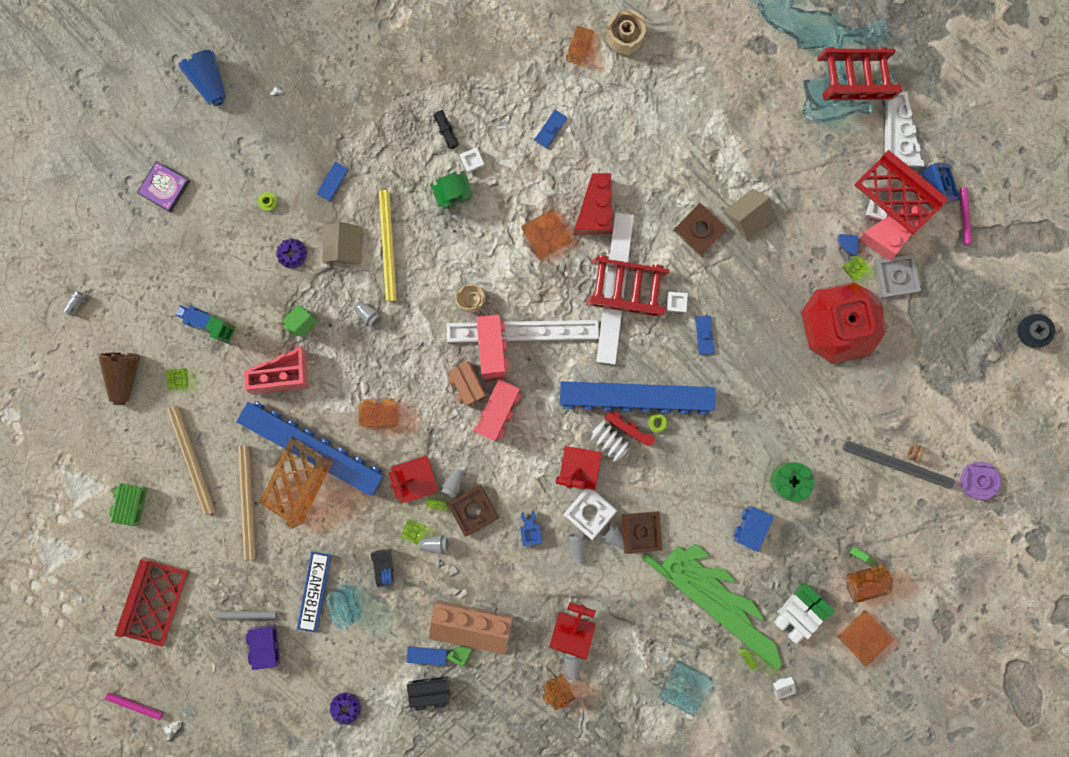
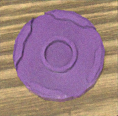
(980, 480)

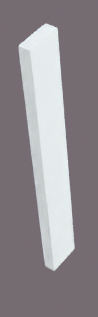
(612, 318)
(530, 331)

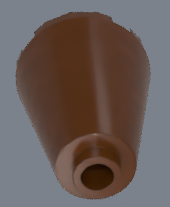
(119, 375)

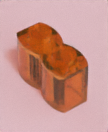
(378, 414)

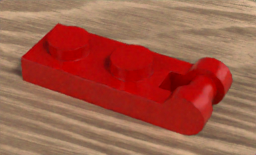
(630, 428)

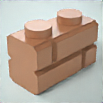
(467, 384)

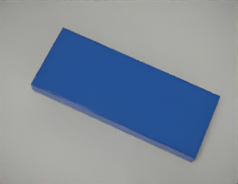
(550, 129)
(332, 181)
(704, 335)
(424, 655)

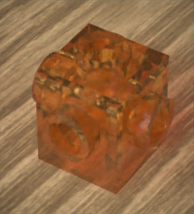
(558, 692)

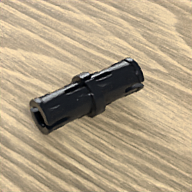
(446, 129)

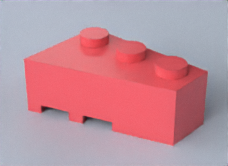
(492, 348)

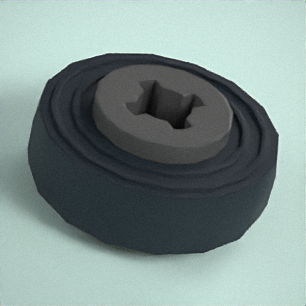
(1029, 333)

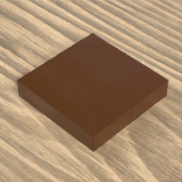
(641, 532)

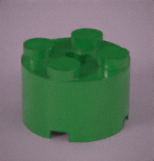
(452, 189)
(792, 492)

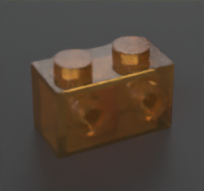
(869, 583)

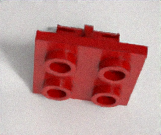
(579, 468)
(413, 479)
(572, 633)

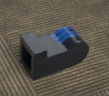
(383, 567)

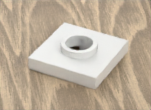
(594, 526)

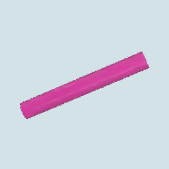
(965, 216)
(134, 706)

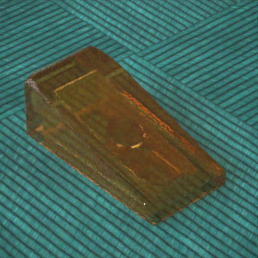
(579, 45)

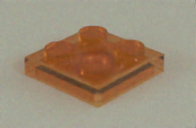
(546, 234)
(865, 638)

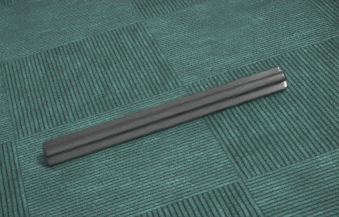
(898, 464)

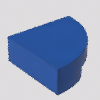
(848, 243)

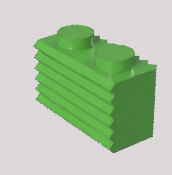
(299, 321)
(128, 504)

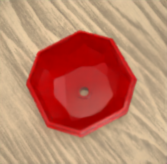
(828, 323)

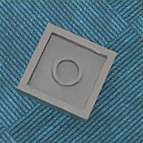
(897, 276)

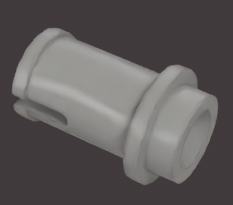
(74, 303)

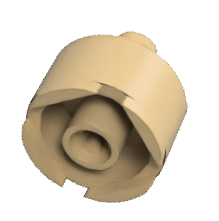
(623, 22)

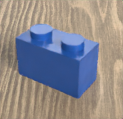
(752, 528)

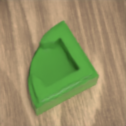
(864, 557)
(459, 655)

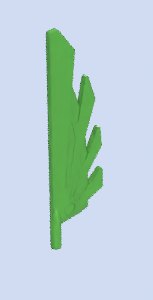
(709, 594)

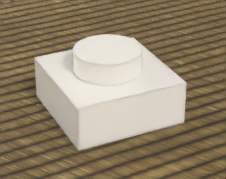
(472, 160)
(875, 211)
(677, 302)
(784, 687)

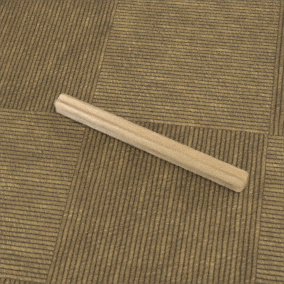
(191, 460)
(247, 503)

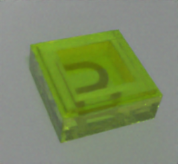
(855, 267)
(177, 378)
(436, 504)
(413, 531)
(747, 658)

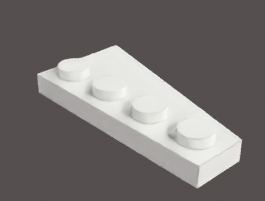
(900, 131)

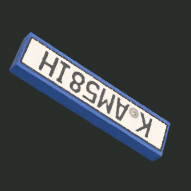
(314, 591)

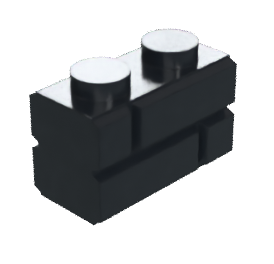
(428, 693)

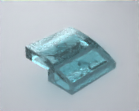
(685, 688)

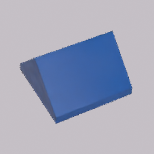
(942, 179)

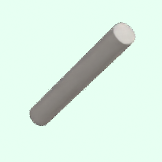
(246, 614)

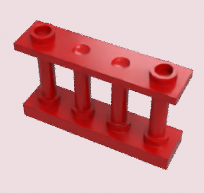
(853, 90)
(616, 301)

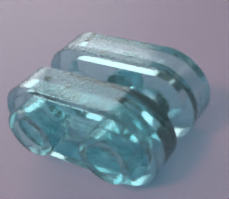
(344, 606)

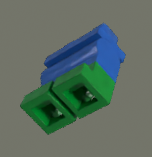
(201, 320)

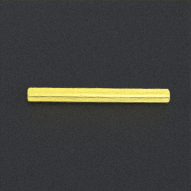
(387, 245)

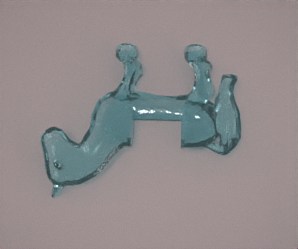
(822, 30)

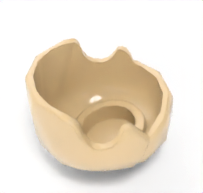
(470, 298)

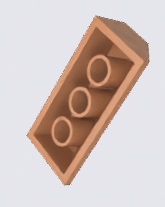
(470, 627)

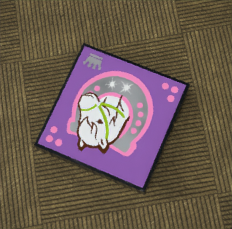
(163, 186)

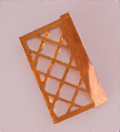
(310, 487)

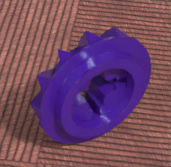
(297, 259)
(345, 699)

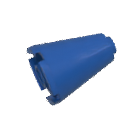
(205, 76)

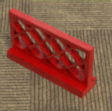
(908, 178)
(135, 595)

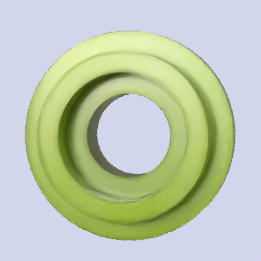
(271, 205)
(662, 427)

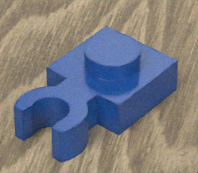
(531, 532)

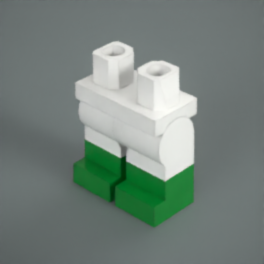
(803, 612)

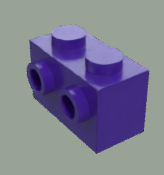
(263, 647)

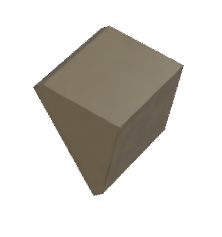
(751, 213)
(342, 243)

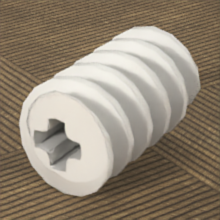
(610, 441)

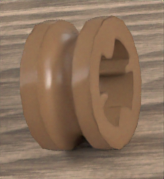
(915, 452)

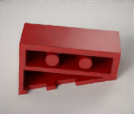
(596, 210)

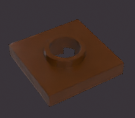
(697, 242)
(471, 524)

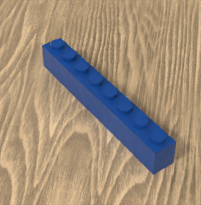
(637, 396)
(279, 431)

